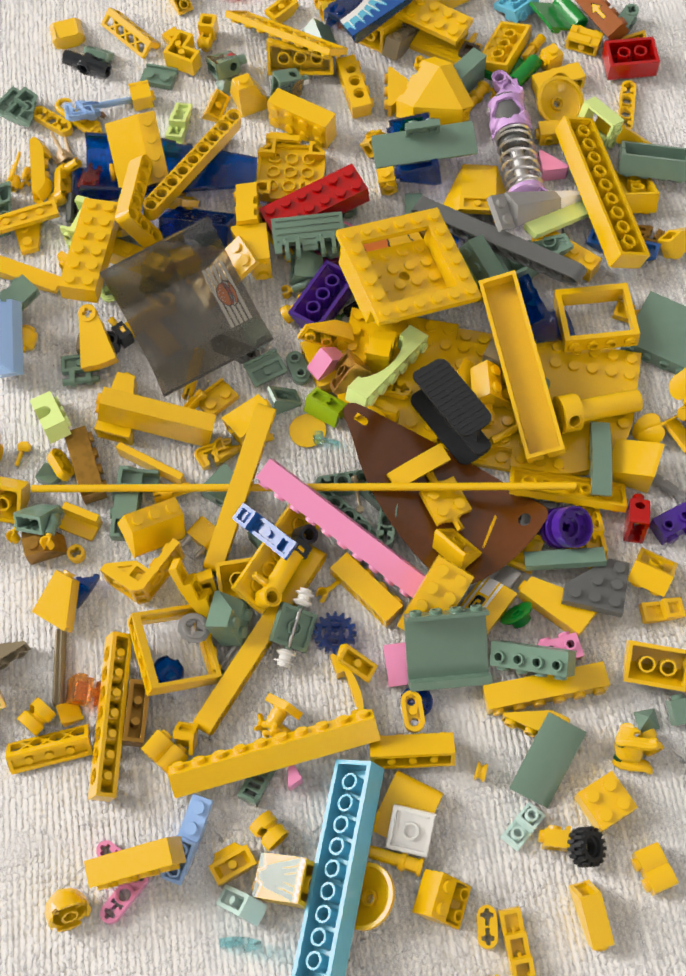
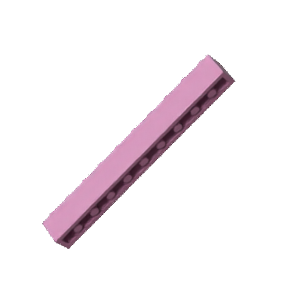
(341, 527)

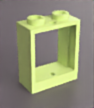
(596, 106)

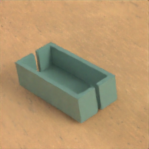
(652, 161)

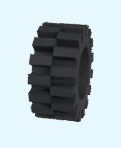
(592, 854)

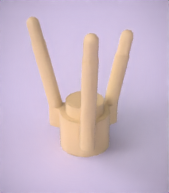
(62, 155)

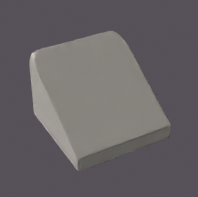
(508, 577)

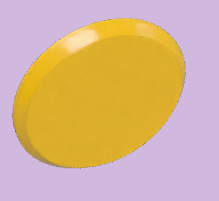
(303, 429)

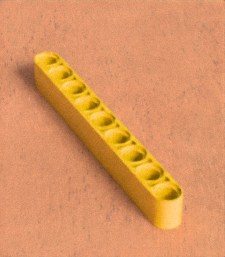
(191, 165)
(240, 485)

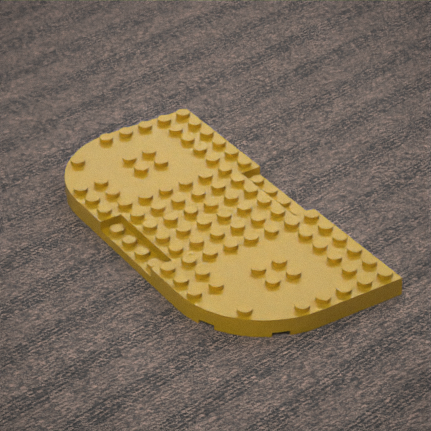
(580, 372)

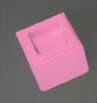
(294, 777)

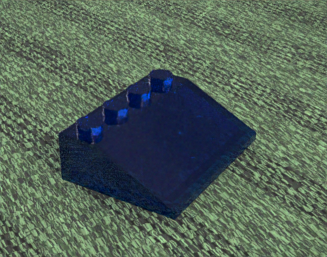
(179, 218)

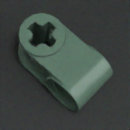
(629, 14)

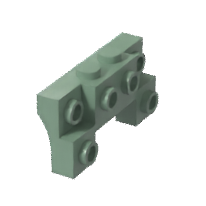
(129, 501)

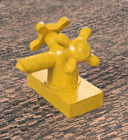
(276, 717)

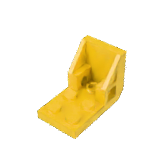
(142, 586)

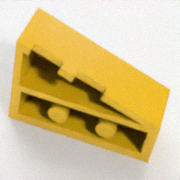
(247, 204)

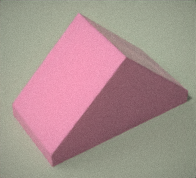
(551, 167)
(324, 362)

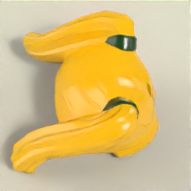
(630, 749)

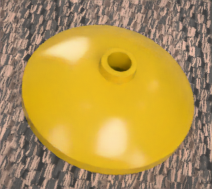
(564, 93)
(379, 884)

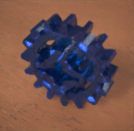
(329, 627)

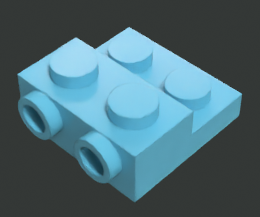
(515, 9)

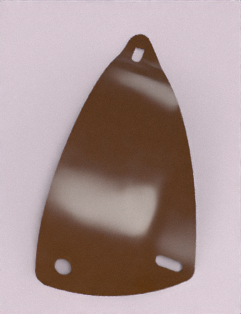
(387, 445)

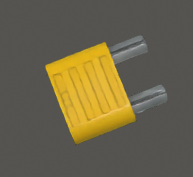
(201, 533)

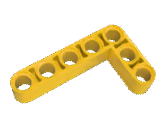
(130, 203)

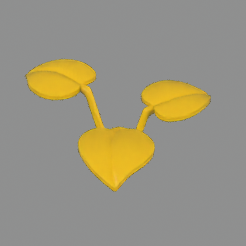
(649, 426)

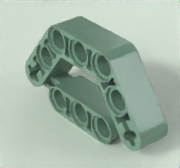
(335, 498)

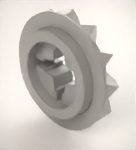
(188, 621)

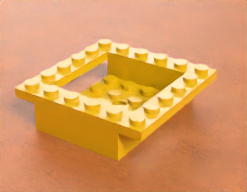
(432, 265)

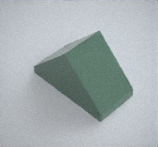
(283, 398)

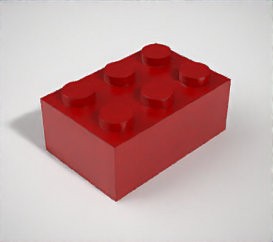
(630, 58)

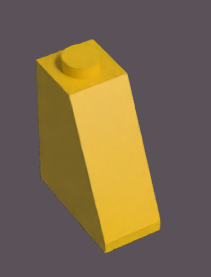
(239, 419)
(59, 600)
(592, 915)

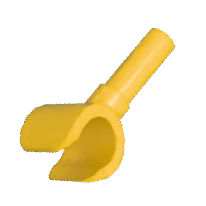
(23, 446)
(322, 591)

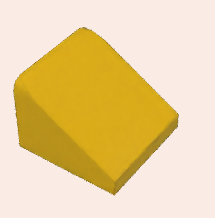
(69, 714)

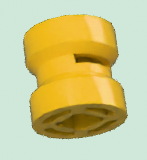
(651, 734)

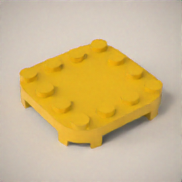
(287, 168)

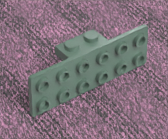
(424, 142)

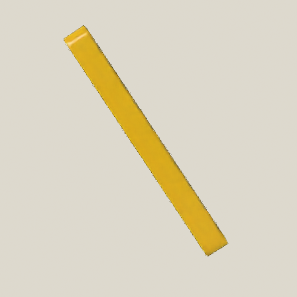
(254, 649)

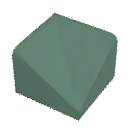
(47, 476)

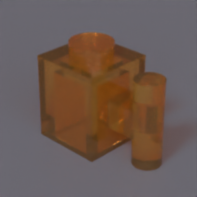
(81, 690)

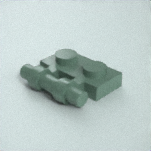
(71, 366)

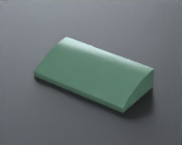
(547, 760)

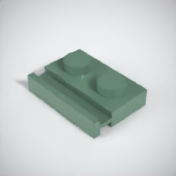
(159, 76)
(265, 368)

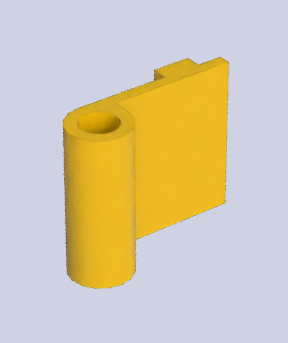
(406, 792)

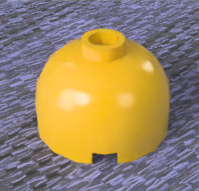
(66, 909)

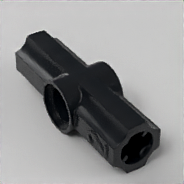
(86, 63)

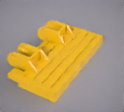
(434, 46)

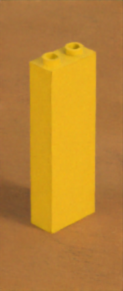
(154, 416)

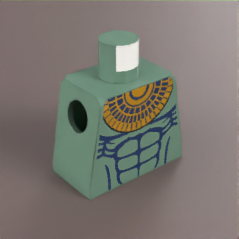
(289, 81)

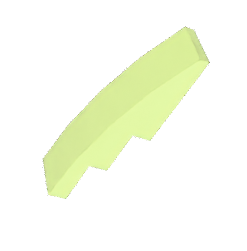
(179, 122)

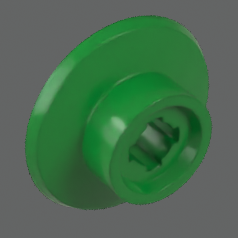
(517, 615)

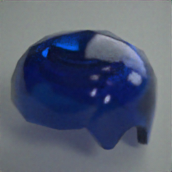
(168, 669)

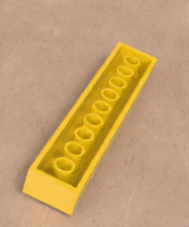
(602, 193)

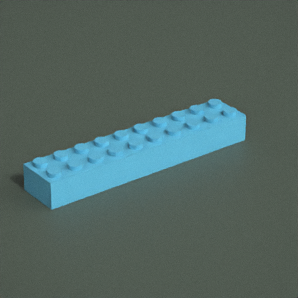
(339, 870)

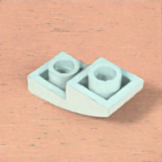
(522, 826)

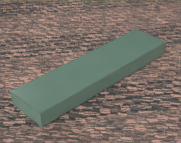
(565, 559)

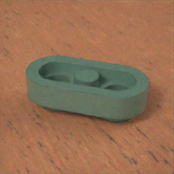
(105, 55)
(296, 367)

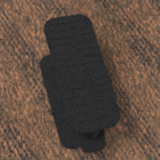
(451, 411)

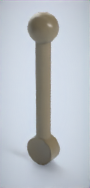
(359, 509)

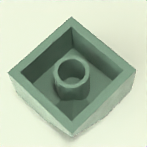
(228, 619)

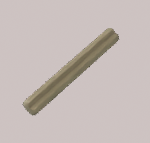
(59, 667)

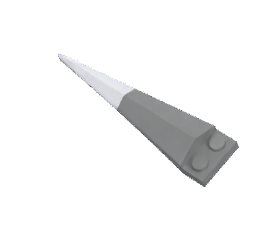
(518, 208)

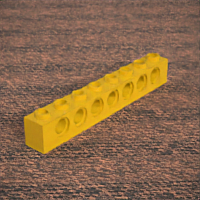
(110, 717)

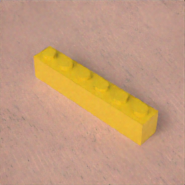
(537, 691)

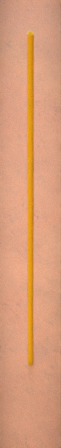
(316, 486)

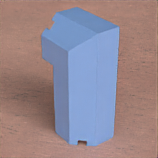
(11, 338)

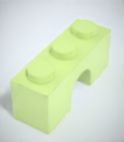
(51, 416)

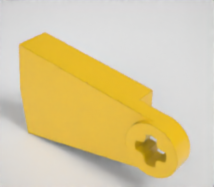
(95, 344)

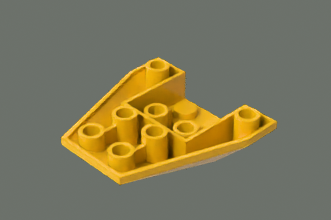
(472, 188)

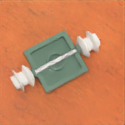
(293, 627)

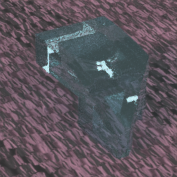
(248, 944)

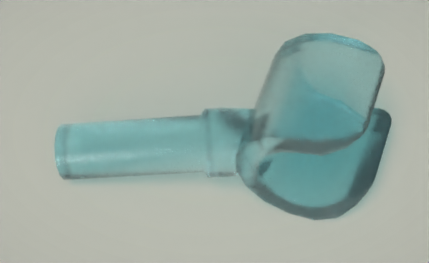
(319, 439)

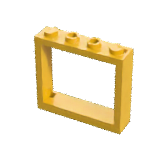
(591, 295)
(145, 660)

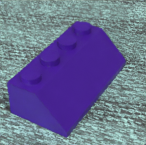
(322, 296)

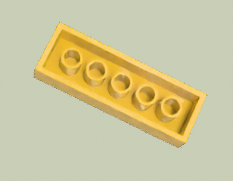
(89, 251)

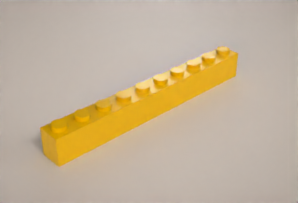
(273, 753)

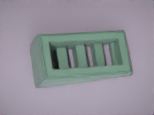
(259, 793)

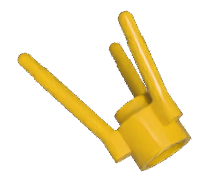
(15, 179)

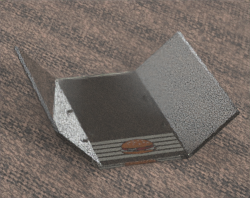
(186, 306)

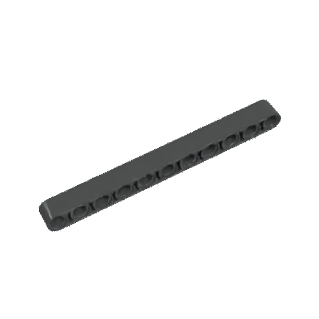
(508, 245)

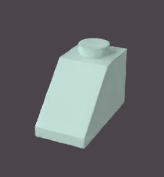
(241, 905)

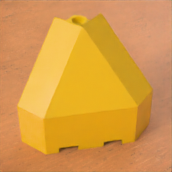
(437, 91)

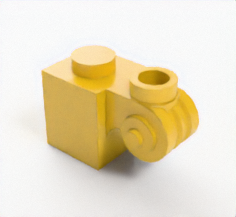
(208, 31)

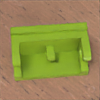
(324, 406)

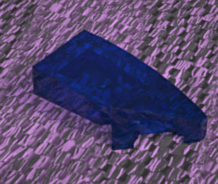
(85, 587)

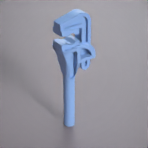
(91, 109)

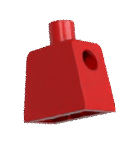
(637, 512)

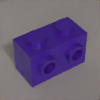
(670, 524)

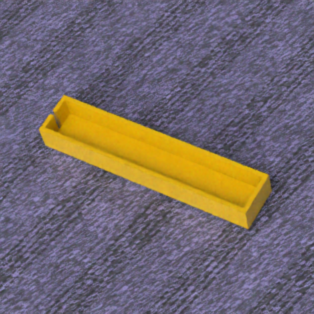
(521, 367)

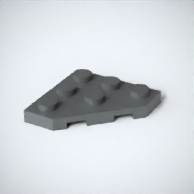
(599, 589)

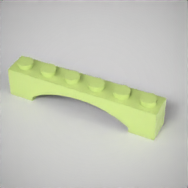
(367, 389)

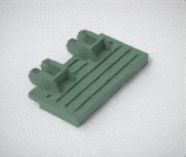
(306, 231)

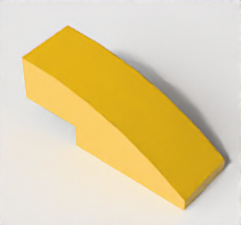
(420, 465)

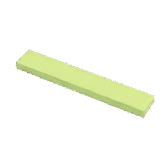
(556, 220)

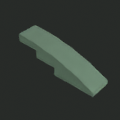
(600, 459)

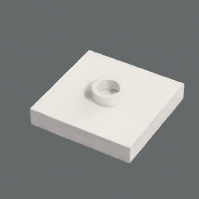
(410, 830)

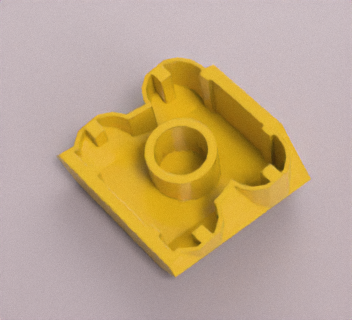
(67, 33)

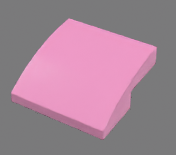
(396, 664)

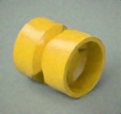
(36, 716)
(268, 830)

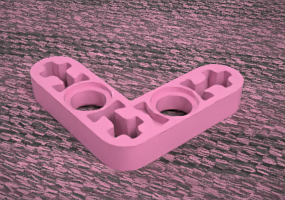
(134, 888)

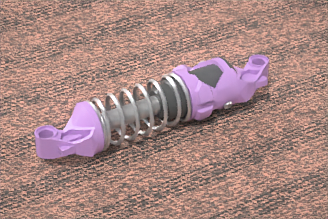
(511, 131)

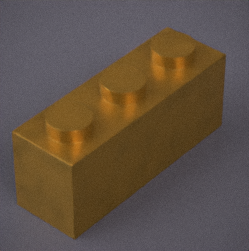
(135, 714)

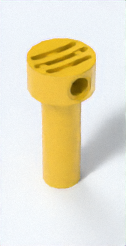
(573, 412)

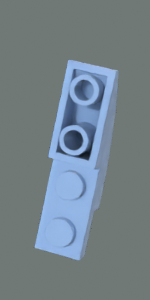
(191, 835)

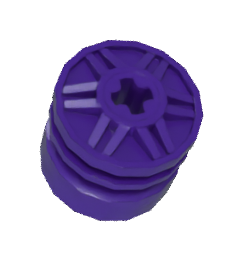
(567, 527)

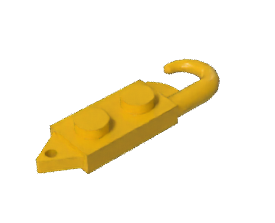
(83, 125)

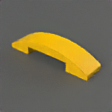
(340, 672)

